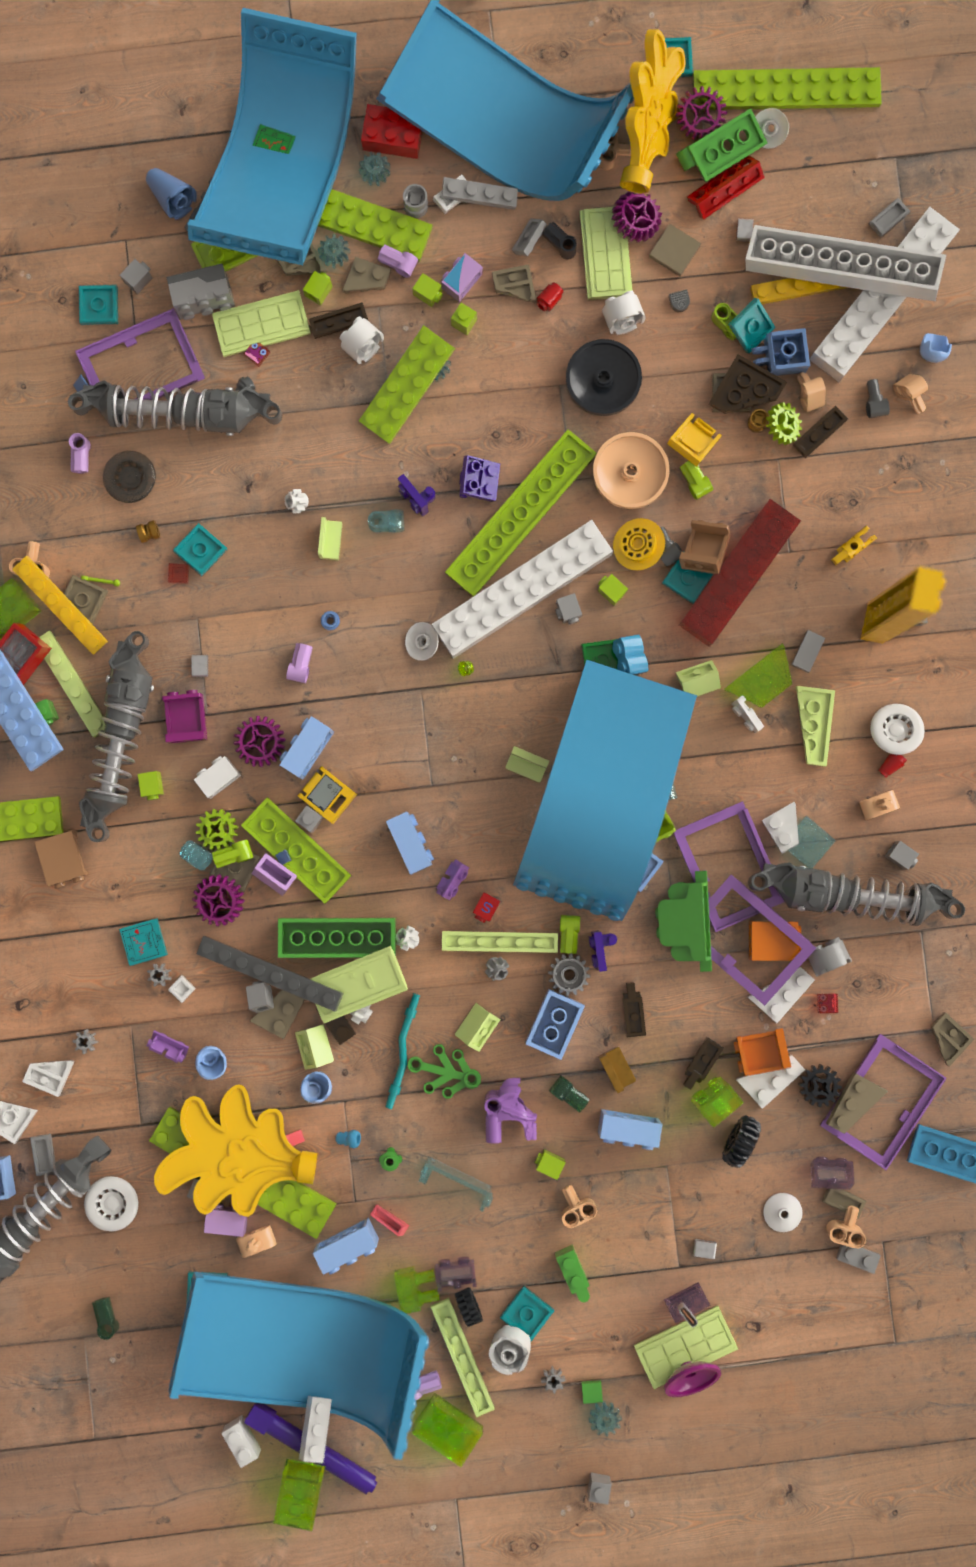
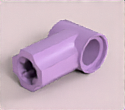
(402, 262)
(79, 455)
(299, 669)
(428, 1383)

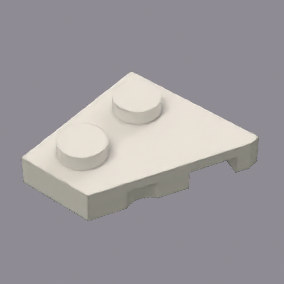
(741, 709)
(783, 827)
(49, 1075)

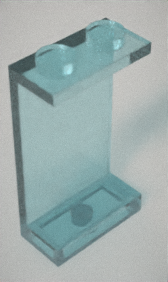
(458, 1176)

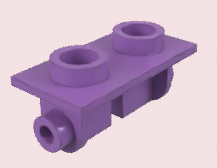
(457, 873)
(175, 1050)

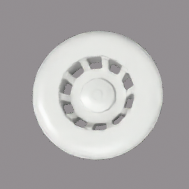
(896, 729)
(111, 1203)

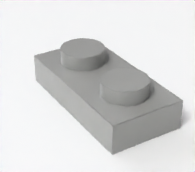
(529, 237)
(860, 1258)

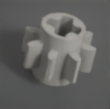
(496, 968)
(165, 976)
(79, 1041)
(558, 1379)

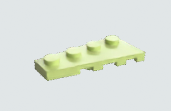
(816, 720)

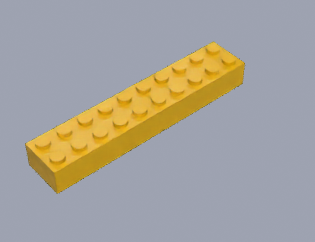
(903, 605)

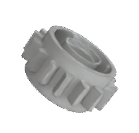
(574, 983)

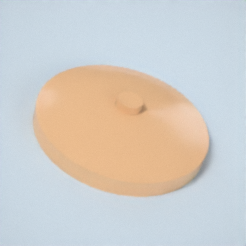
(631, 470)

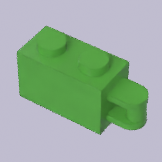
(573, 1272)

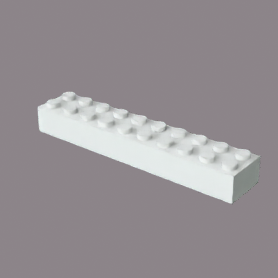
(845, 262)
(874, 309)
(522, 589)

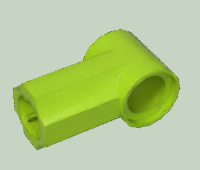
(698, 483)
(237, 853)
(569, 933)

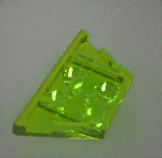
(764, 679)

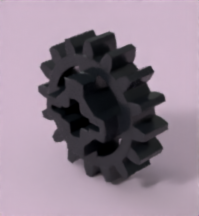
(826, 1080)

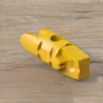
(846, 552)

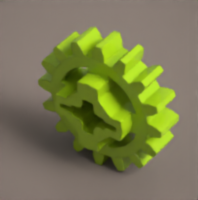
(784, 423)
(212, 835)

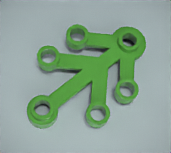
(447, 1073)

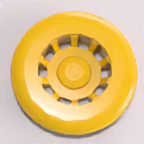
(638, 544)

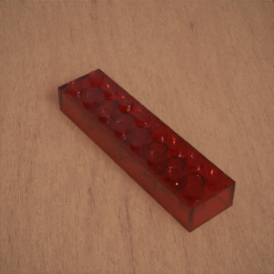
(739, 573)

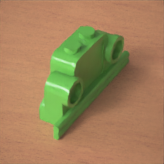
(686, 921)

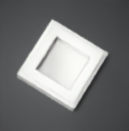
(182, 989)

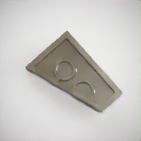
(281, 1016)
(854, 1102)

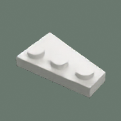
(786, 996)
(767, 1086)
(14, 1120)

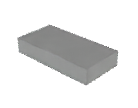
(889, 217)
(808, 651)
(43, 1154)

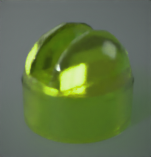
(461, 668)

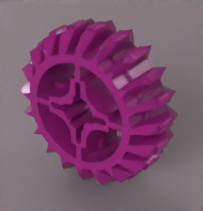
(693, 108)
(625, 213)
(267, 738)
(203, 896)

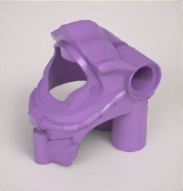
(509, 1107)

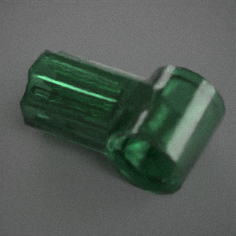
(565, 1090)
(105, 1316)

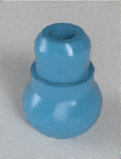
(349, 1138)

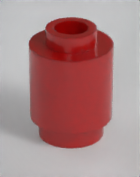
(549, 297)

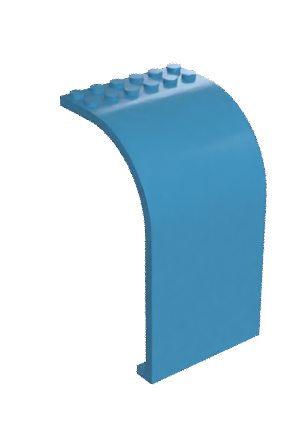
(299, 83)
(499, 109)
(606, 792)
(298, 1342)

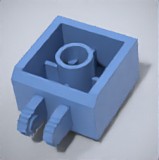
(779, 362)

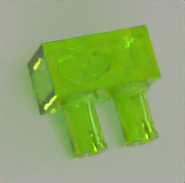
(407, 1285)

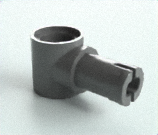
(876, 404)
(671, 551)

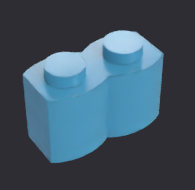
(630, 655)

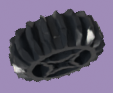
(741, 1141)

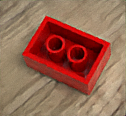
(389, 133)

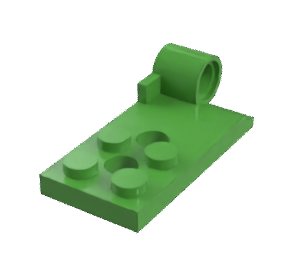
(709, 152)

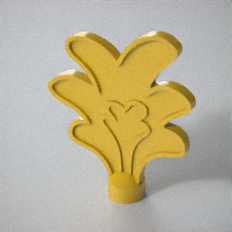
(652, 110)
(233, 1157)

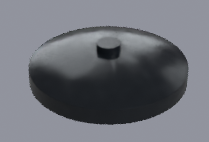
(603, 377)

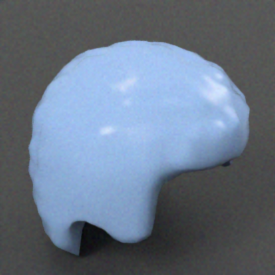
(935, 348)
(210, 1062)
(316, 1087)

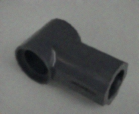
(559, 239)

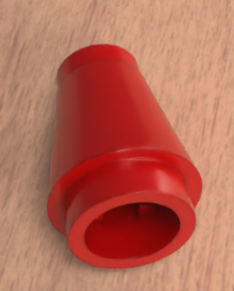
(892, 764)

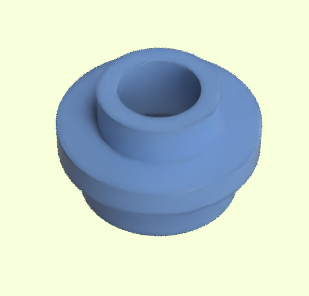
(330, 614)

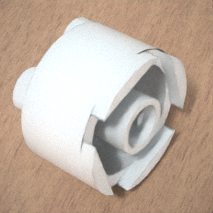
(623, 313)
(361, 340)
(510, 1350)

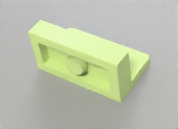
(330, 539)
(699, 678)
(527, 764)
(477, 1027)
(314, 1047)

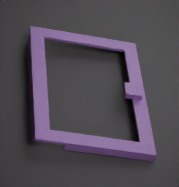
(128, 336)
(757, 847)
(728, 962)
(909, 1119)

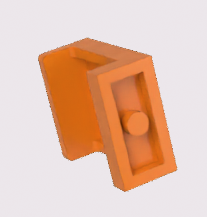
(770, 943)
(762, 1053)

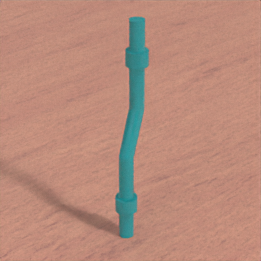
(395, 1088)

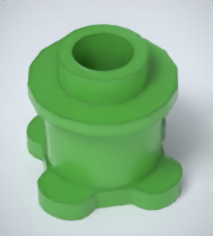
(394, 1156)

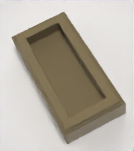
(842, 1199)

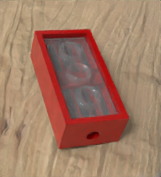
(23, 650)

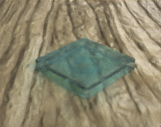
(812, 843)

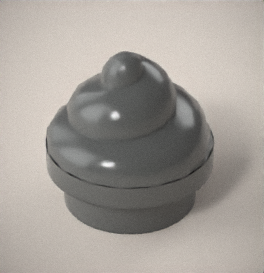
(245, 382)

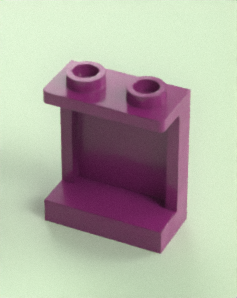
(185, 717)

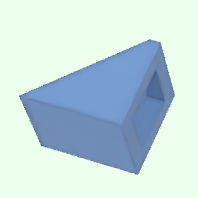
(79, 383)
(283, 857)

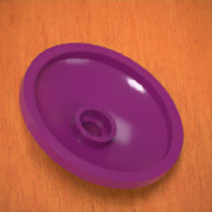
(691, 1378)

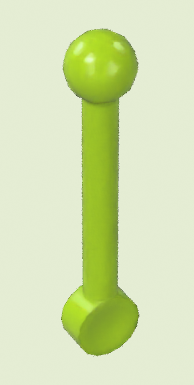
(116, 582)

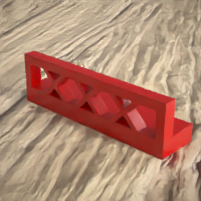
(728, 187)

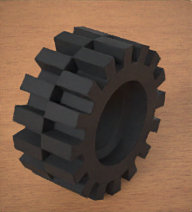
(468, 1307)

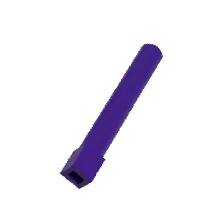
(265, 1420)

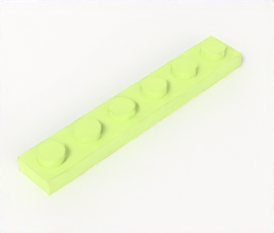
(73, 685)
(499, 941)
(462, 1357)

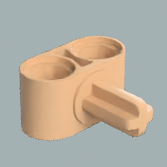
(614, 150)
(910, 389)
(812, 392)
(32, 552)
(879, 805)
(576, 1207)
(848, 1229)
(256, 1241)

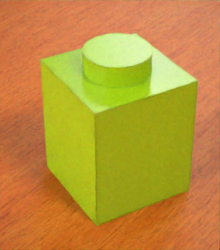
(318, 287)
(427, 290)
(463, 318)
(612, 589)
(150, 785)
(549, 1164)

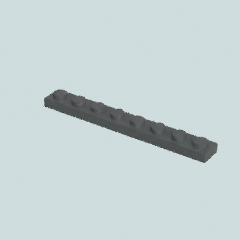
(270, 973)

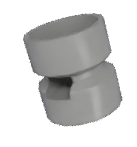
(415, 201)

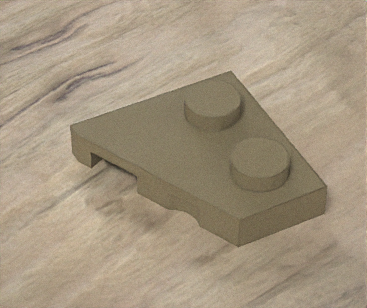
(311, 264)
(366, 276)
(515, 283)
(950, 1038)

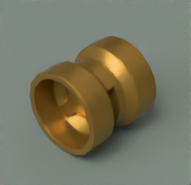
(760, 418)
(148, 531)

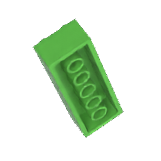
(334, 937)

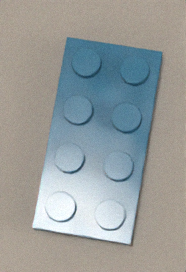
(943, 1153)

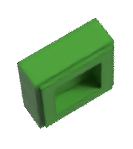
(592, 1391)

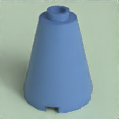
(171, 193)

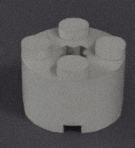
(829, 957)

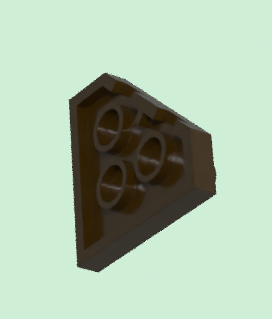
(746, 387)

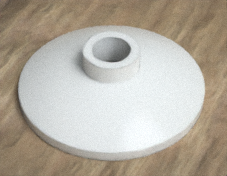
(781, 125)
(415, 641)
(778, 1203)

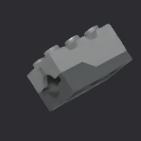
(200, 291)

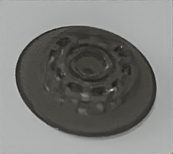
(129, 476)

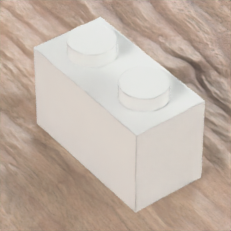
(216, 777)
(241, 1441)

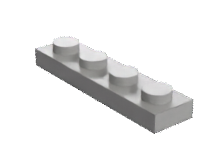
(479, 193)

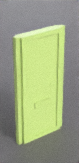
(604, 255)
(261, 321)
(363, 982)
(682, 1343)

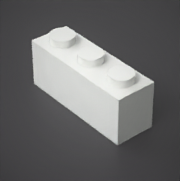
(315, 1429)

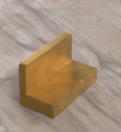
(617, 1069)

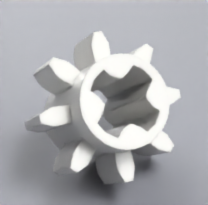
(296, 501)
(407, 938)
(361, 1015)

